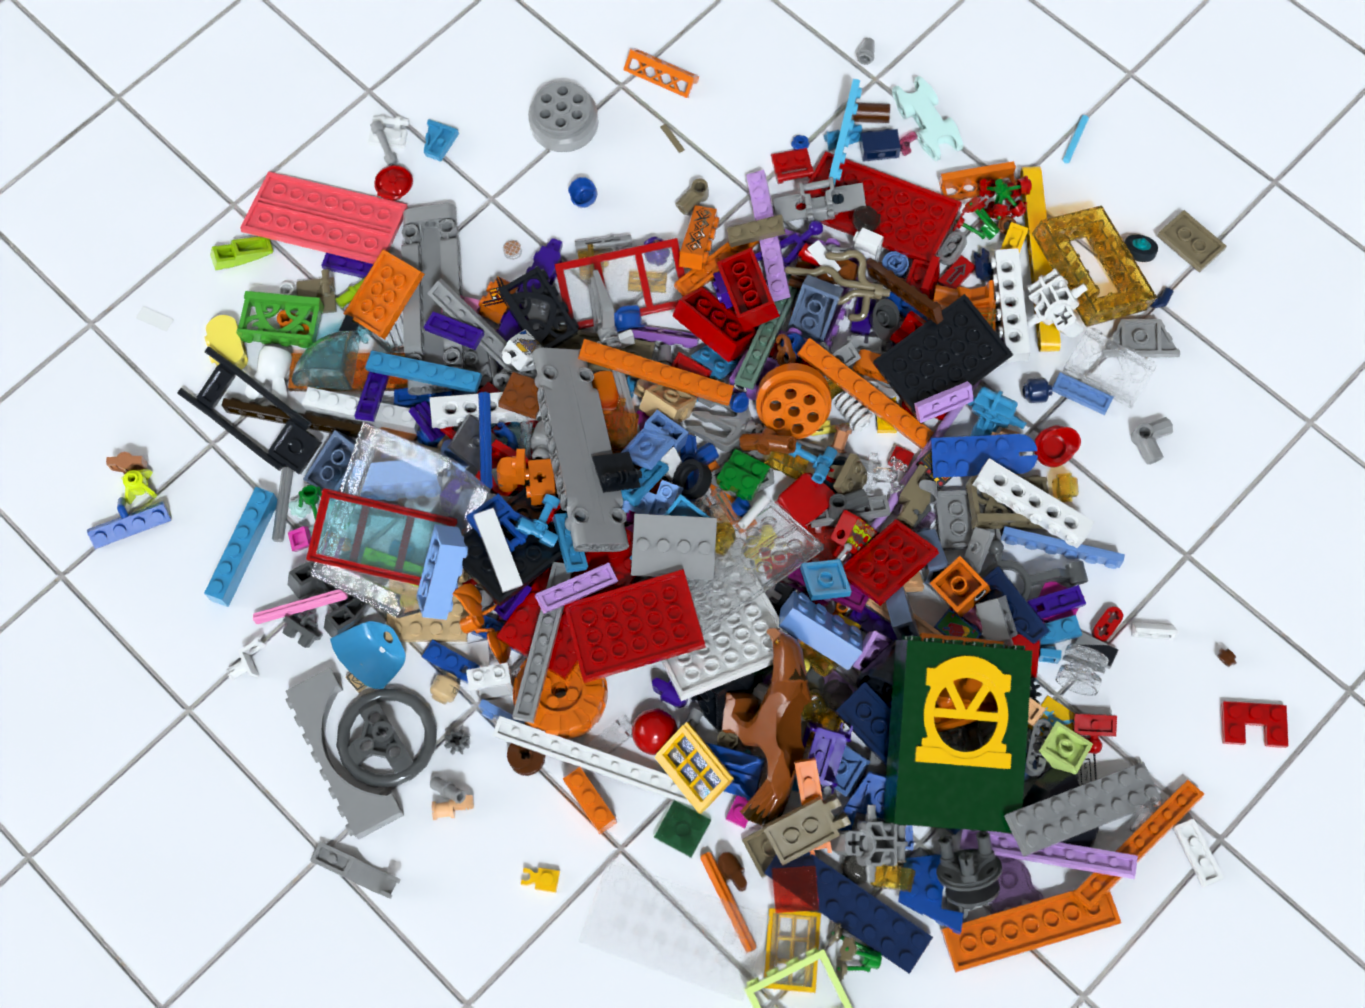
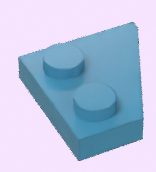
(439, 140)

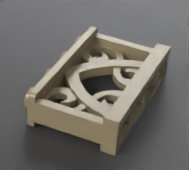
(989, 518)

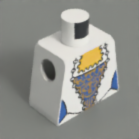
(519, 351)

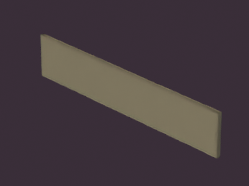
(672, 138)

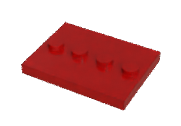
(889, 562)

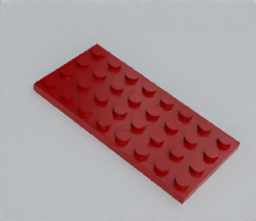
(911, 216)
(521, 625)

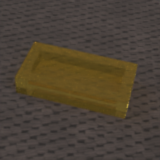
(894, 878)

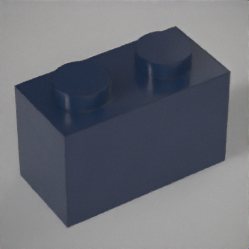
(880, 145)

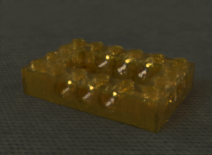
(1133, 289)

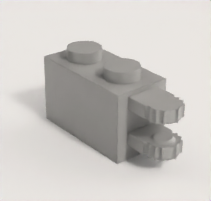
(996, 620)

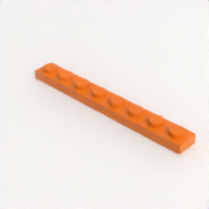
(656, 372)
(865, 393)
(1142, 841)

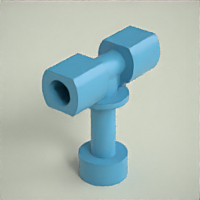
(820, 463)
(538, 527)

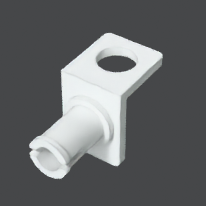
(246, 663)

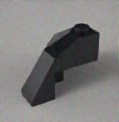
(1052, 784)

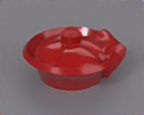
(393, 182)

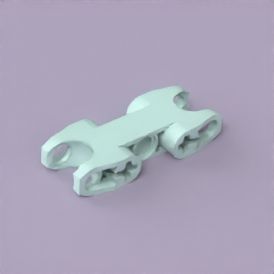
(933, 129)

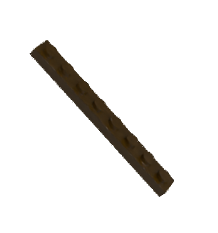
(274, 414)

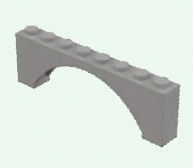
(362, 809)

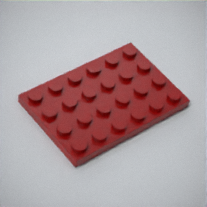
(634, 626)

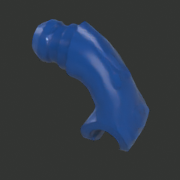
(506, 432)

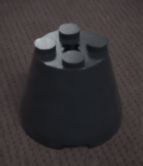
(879, 673)

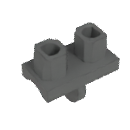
(296, 625)

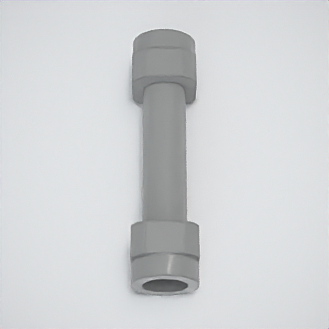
(390, 157)

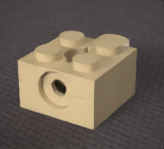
(668, 401)

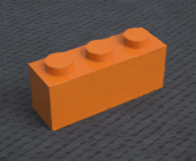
(589, 800)

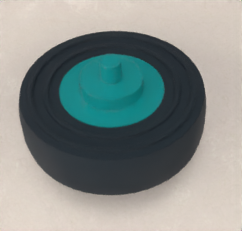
(1141, 247)

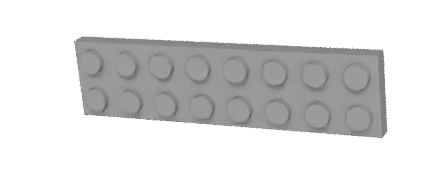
(1081, 809)

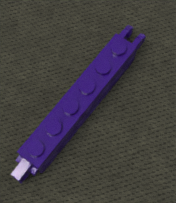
(545, 260)

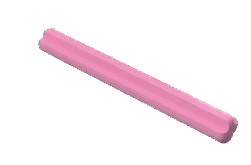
(299, 606)

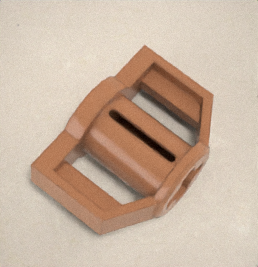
(841, 436)
(126, 462)

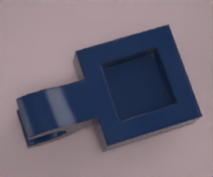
(983, 266)

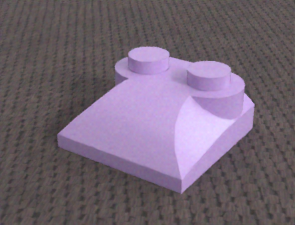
(872, 645)

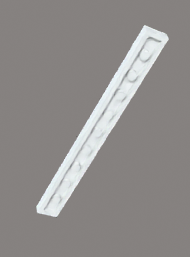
(588, 758)

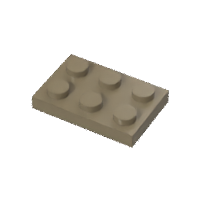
(1191, 241)

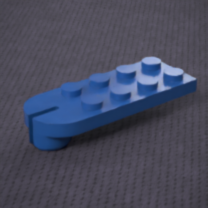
(968, 454)

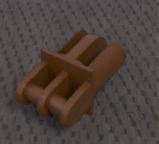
(732, 870)

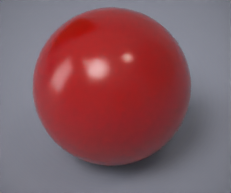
(653, 730)

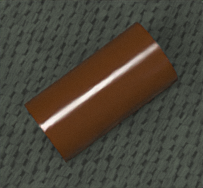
(872, 113)

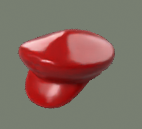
(1056, 445)

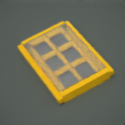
(694, 767)
(790, 937)

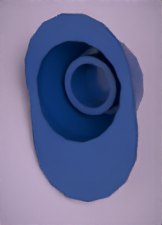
(628, 317)

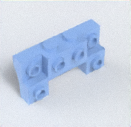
(655, 503)

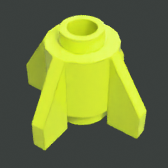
(137, 484)

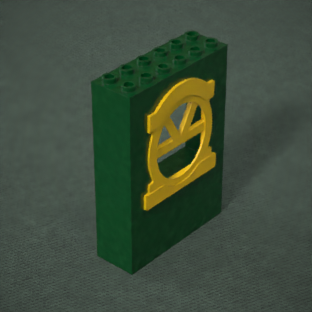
(927, 778)

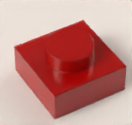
(903, 455)

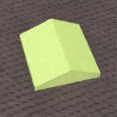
(1065, 749)

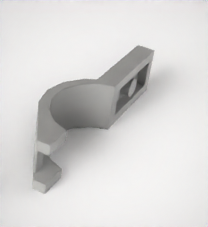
(354, 870)

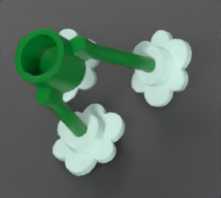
(307, 497)

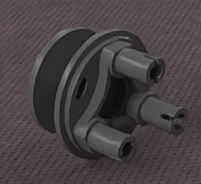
(969, 873)

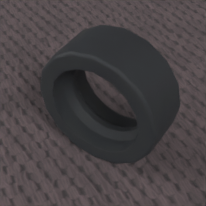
(703, 483)

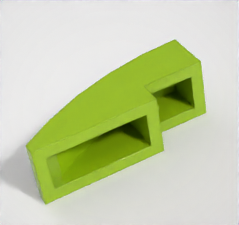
(240, 252)

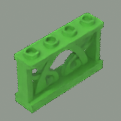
(289, 303)

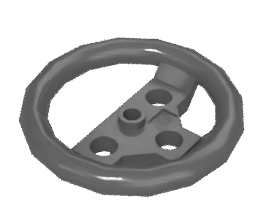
(403, 765)

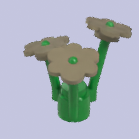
(868, 956)

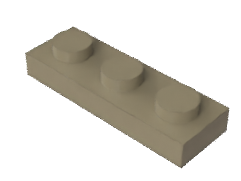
(756, 230)

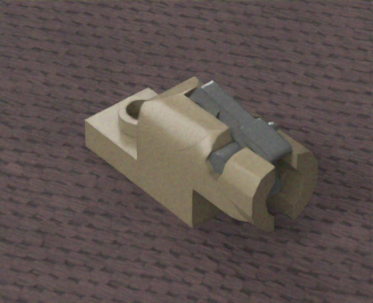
(914, 500)

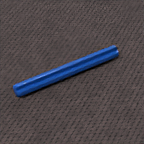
(485, 439)

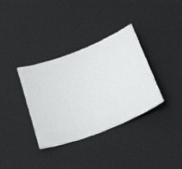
(476, 652)

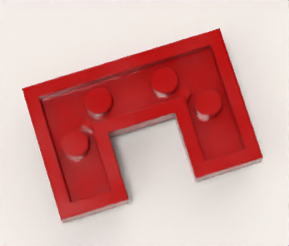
(1271, 716)

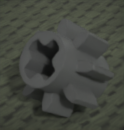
(462, 740)

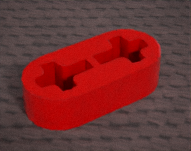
(1103, 621)

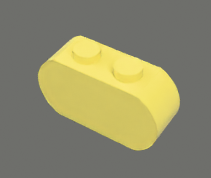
(224, 340)

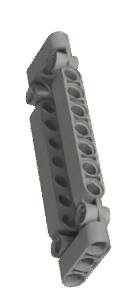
(435, 250)
(574, 434)

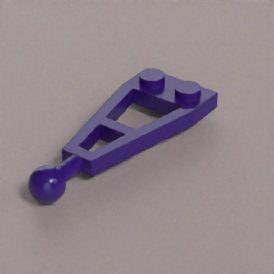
(815, 228)

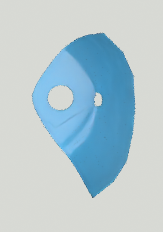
(362, 646)

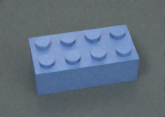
(821, 630)

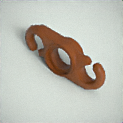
(787, 348)

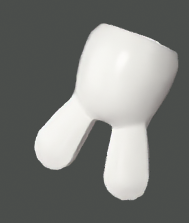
(274, 366)

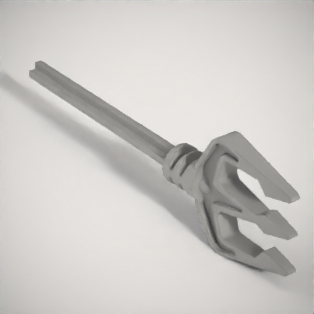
(605, 328)
(741, 425)

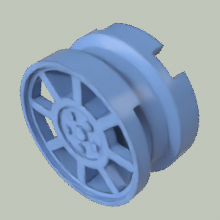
(897, 263)

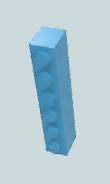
(241, 547)

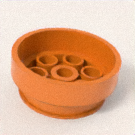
(805, 382)

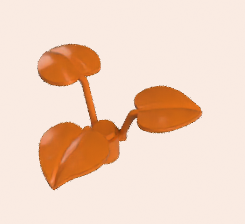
(471, 601)

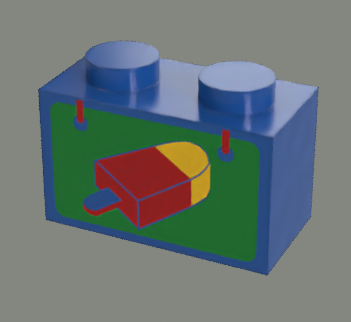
(953, 625)

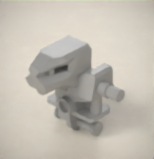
(872, 843)

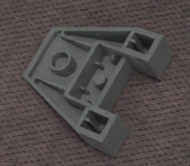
(346, 612)

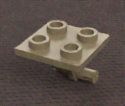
(320, 288)

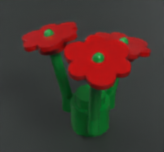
(989, 227)

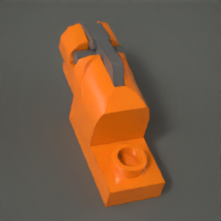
(510, 471)

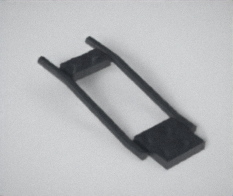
(294, 443)

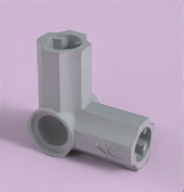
(1148, 444)

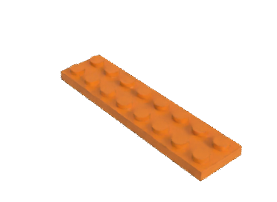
(1026, 929)

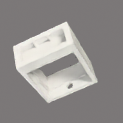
(492, 685)

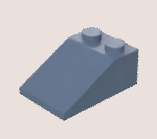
(815, 308)
(331, 462)

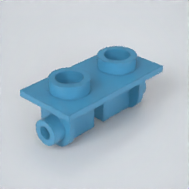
(832, 137)

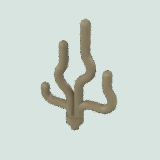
(863, 287)

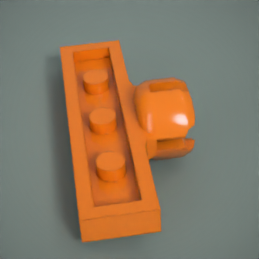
(943, 723)

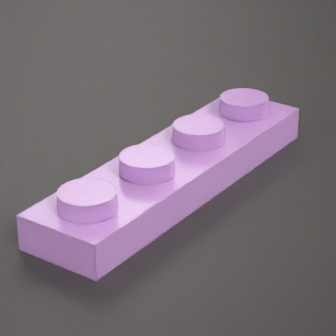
(576, 588)

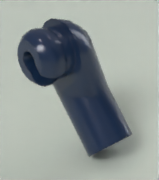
(1163, 300)

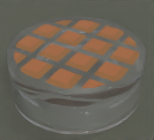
(512, 249)

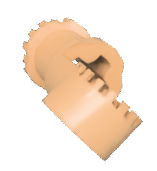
(447, 809)

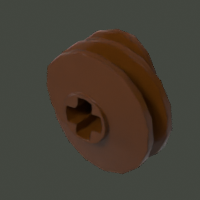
(524, 767)

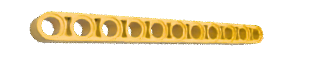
(1047, 335)

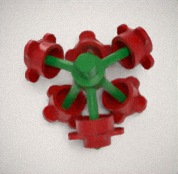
(1009, 192)

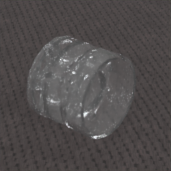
(1082, 670)

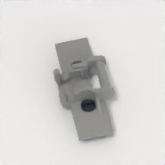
(821, 208)

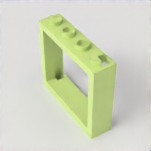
(793, 965)

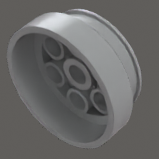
(575, 132)

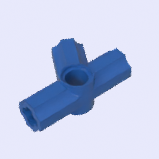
(704, 454)

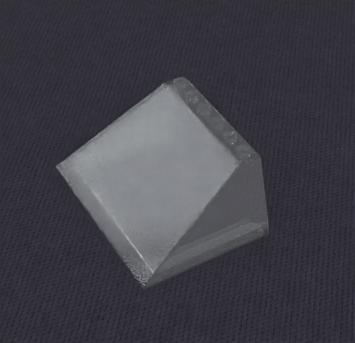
(407, 476)

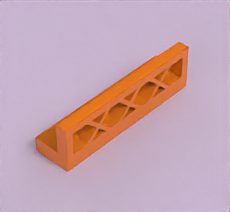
(665, 67)
(972, 177)

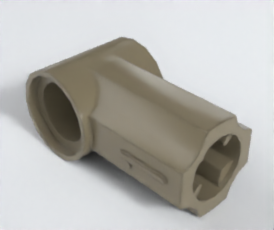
(693, 197)

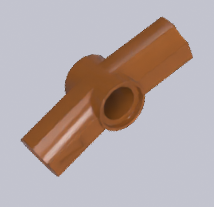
(767, 442)

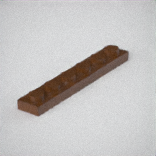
(904, 291)

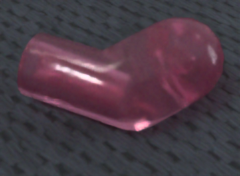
(905, 142)

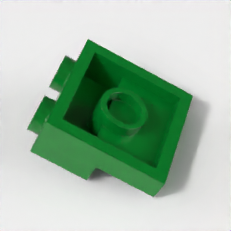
(742, 475)

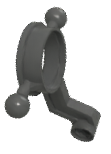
(1074, 571)

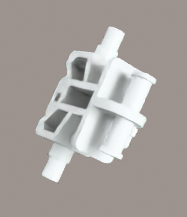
(1056, 303)

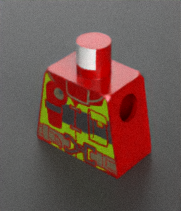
(851, 530)

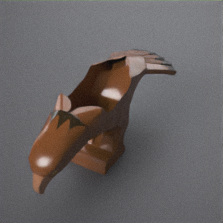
(774, 727)

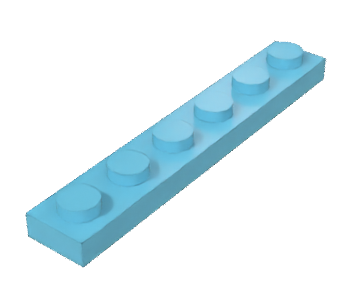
(847, 125)

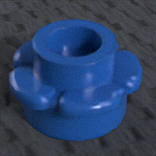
(796, 145)

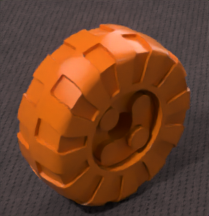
(570, 714)

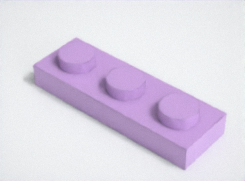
(944, 402)

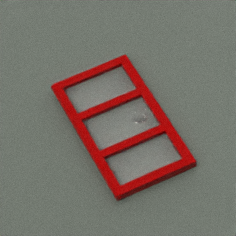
(631, 277)

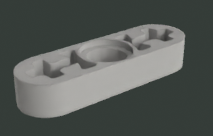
(1031, 753)

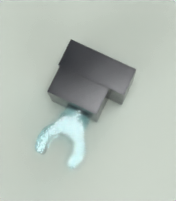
(348, 324)

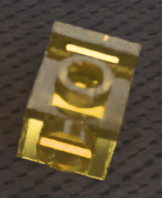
(724, 537)

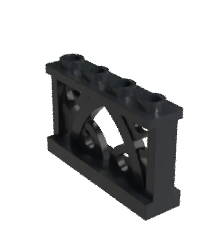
(513, 301)

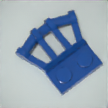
(504, 514)

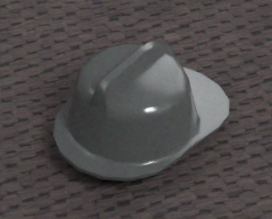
(885, 319)

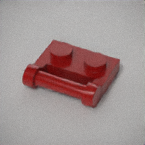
(791, 161)

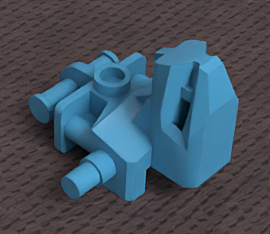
(993, 412)

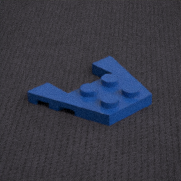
(871, 792)
(928, 892)

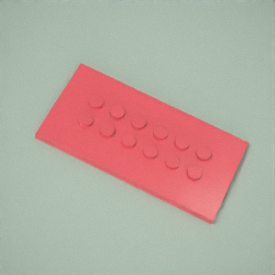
(323, 218)

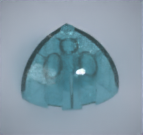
(329, 361)

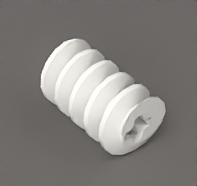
(852, 411)

